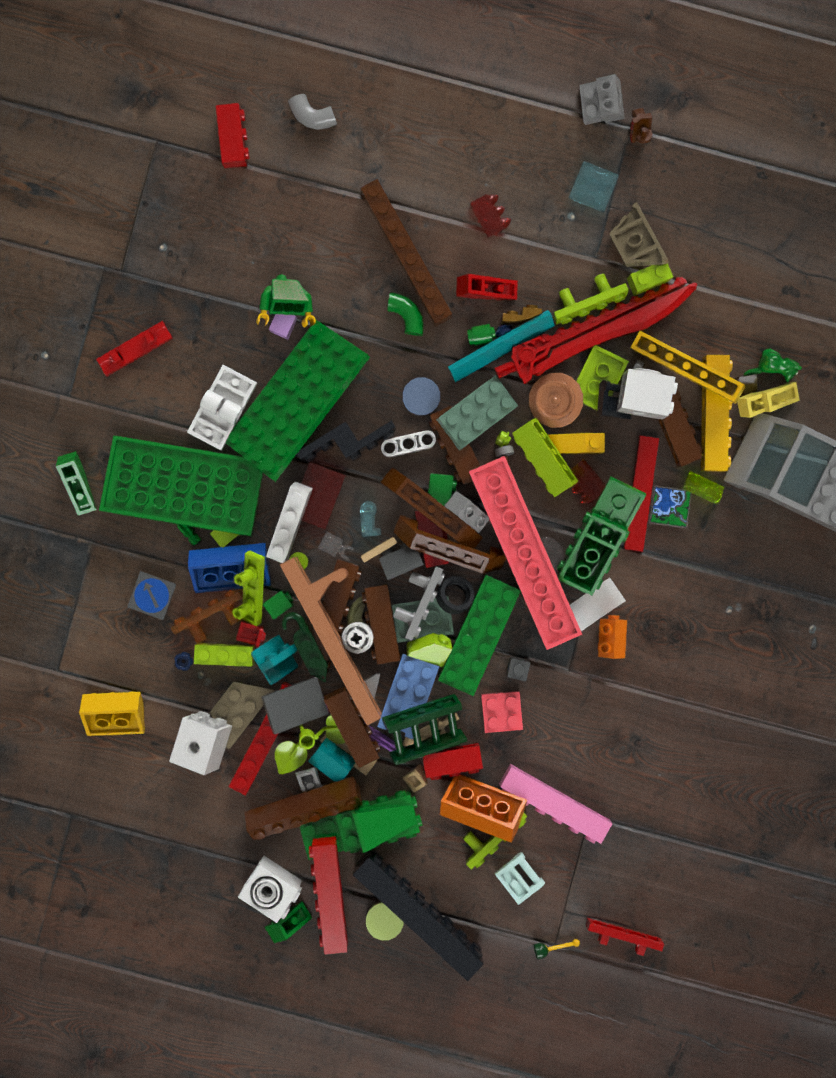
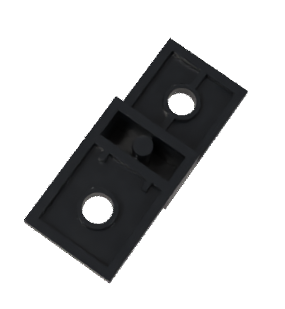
(346, 442)

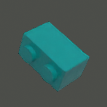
(332, 760)

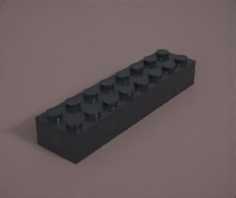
(419, 914)

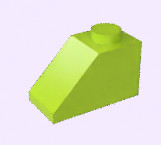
(430, 648)

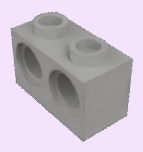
(467, 511)

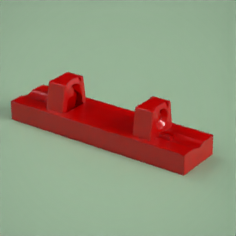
(134, 348)
(640, 939)

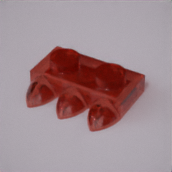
(490, 215)
(587, 481)

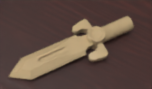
(425, 732)

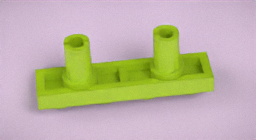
(583, 308)
(252, 581)
(483, 849)

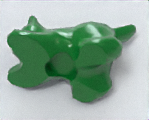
(773, 363)

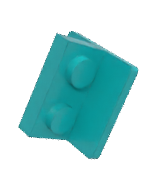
(275, 659)

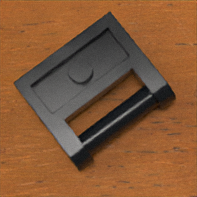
(608, 405)

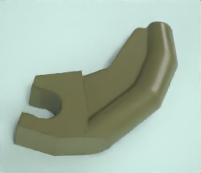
(355, 613)

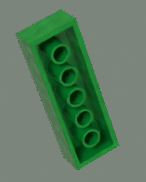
(479, 635)

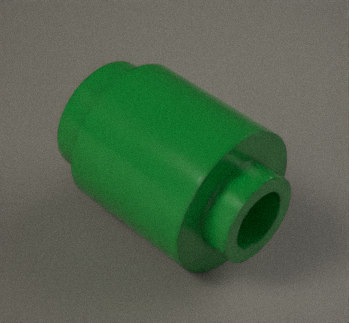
(481, 334)

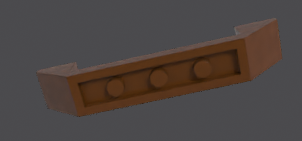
(431, 508)
(448, 550)

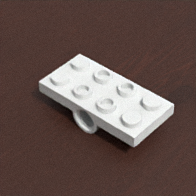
(222, 407)

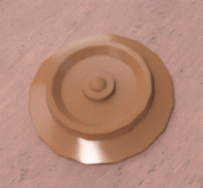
(556, 400)

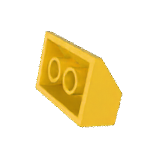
(112, 713)

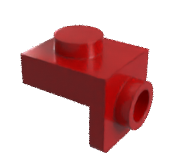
(250, 634)

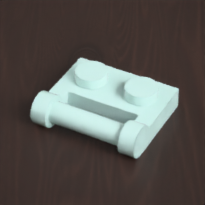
(515, 883)

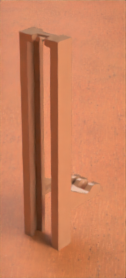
(310, 598)

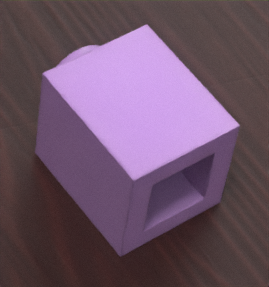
(283, 325)

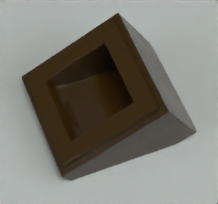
(750, 384)

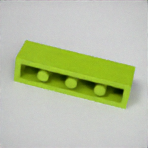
(544, 457)

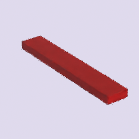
(642, 481)

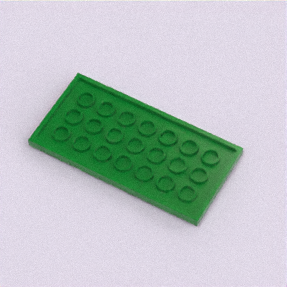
(296, 400)
(181, 486)

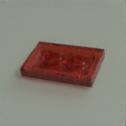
(325, 491)

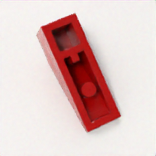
(486, 287)

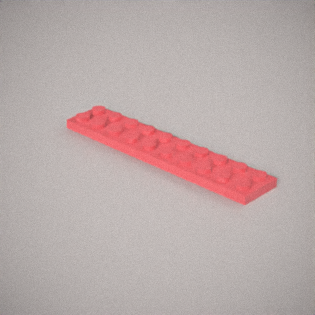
(525, 553)

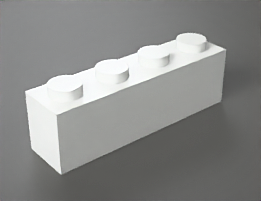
(289, 522)

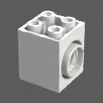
(646, 393)
(200, 743)
(274, 901)

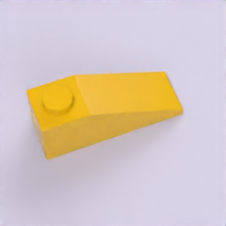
(579, 443)

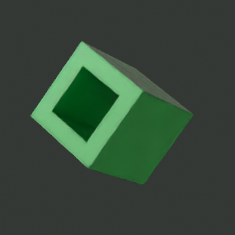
(279, 604)

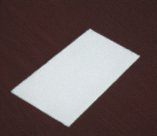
(592, 608)

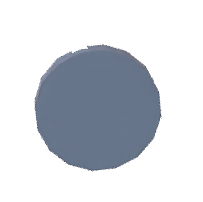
(421, 396)

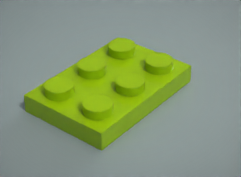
(598, 367)

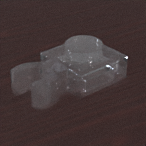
(332, 545)

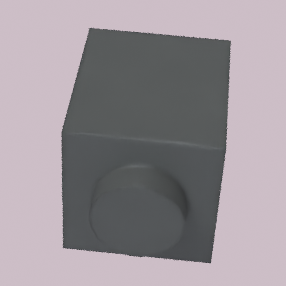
(518, 668)

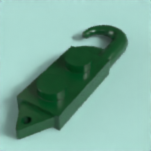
(307, 647)

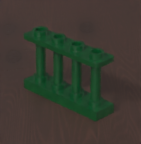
(413, 717)

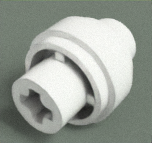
(359, 629)

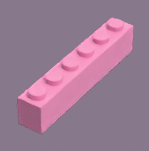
(556, 804)

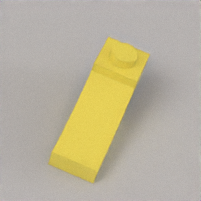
(768, 400)

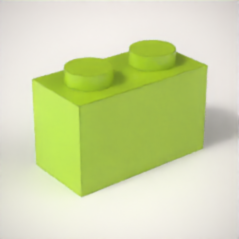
(649, 278)

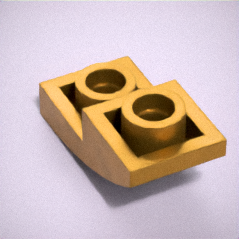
(527, 314)

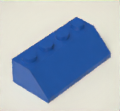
(215, 567)

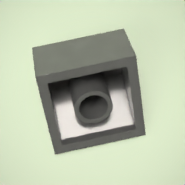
(400, 561)

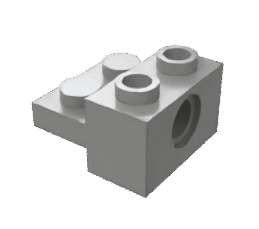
(602, 100)

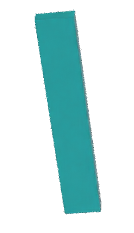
(501, 346)

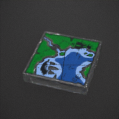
(669, 507)

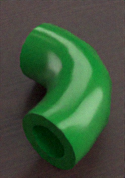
(409, 312)

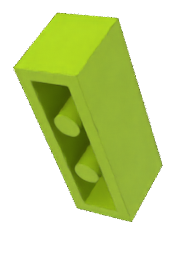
(224, 654)

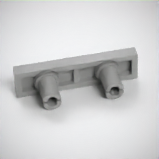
(413, 619)

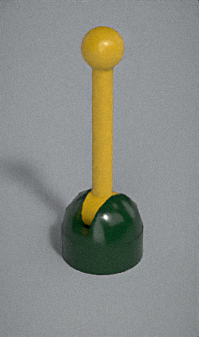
(542, 950)

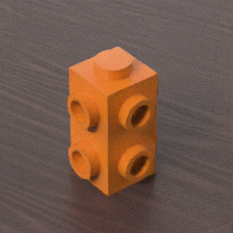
(612, 637)

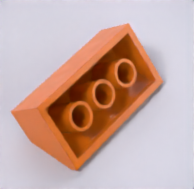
(483, 807)

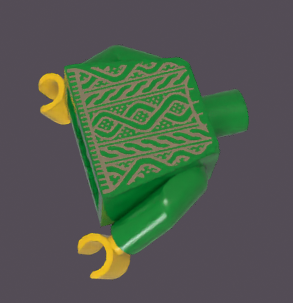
(286, 298)

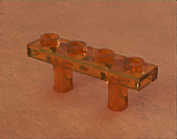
(198, 614)

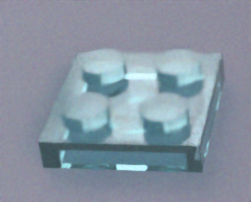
(593, 186)

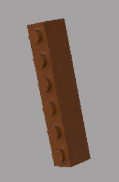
(337, 600)
(303, 808)

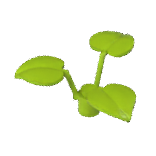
(292, 756)

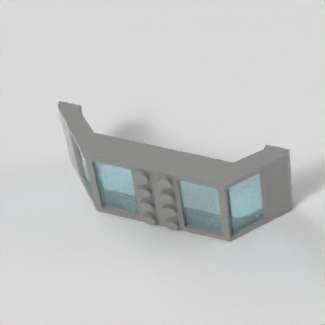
(788, 467)

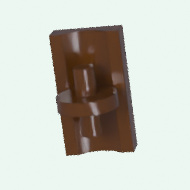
(641, 126)

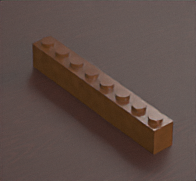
(406, 252)

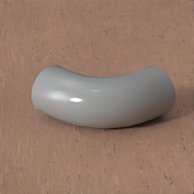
(311, 117)

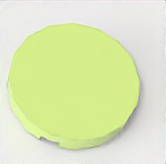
(383, 922)

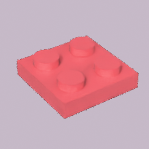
(502, 711)

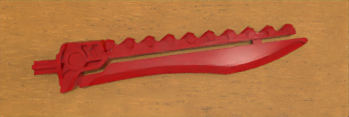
(532, 356)

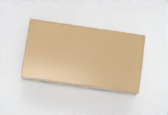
(378, 549)

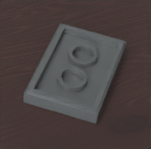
(294, 705)

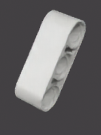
(415, 437)

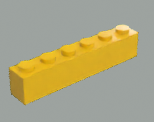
(688, 367)
(716, 421)

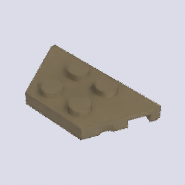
(637, 240)
(239, 707)

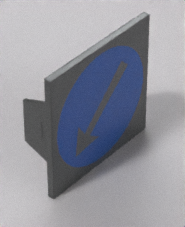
(151, 595)

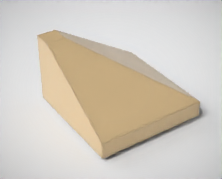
(416, 778)

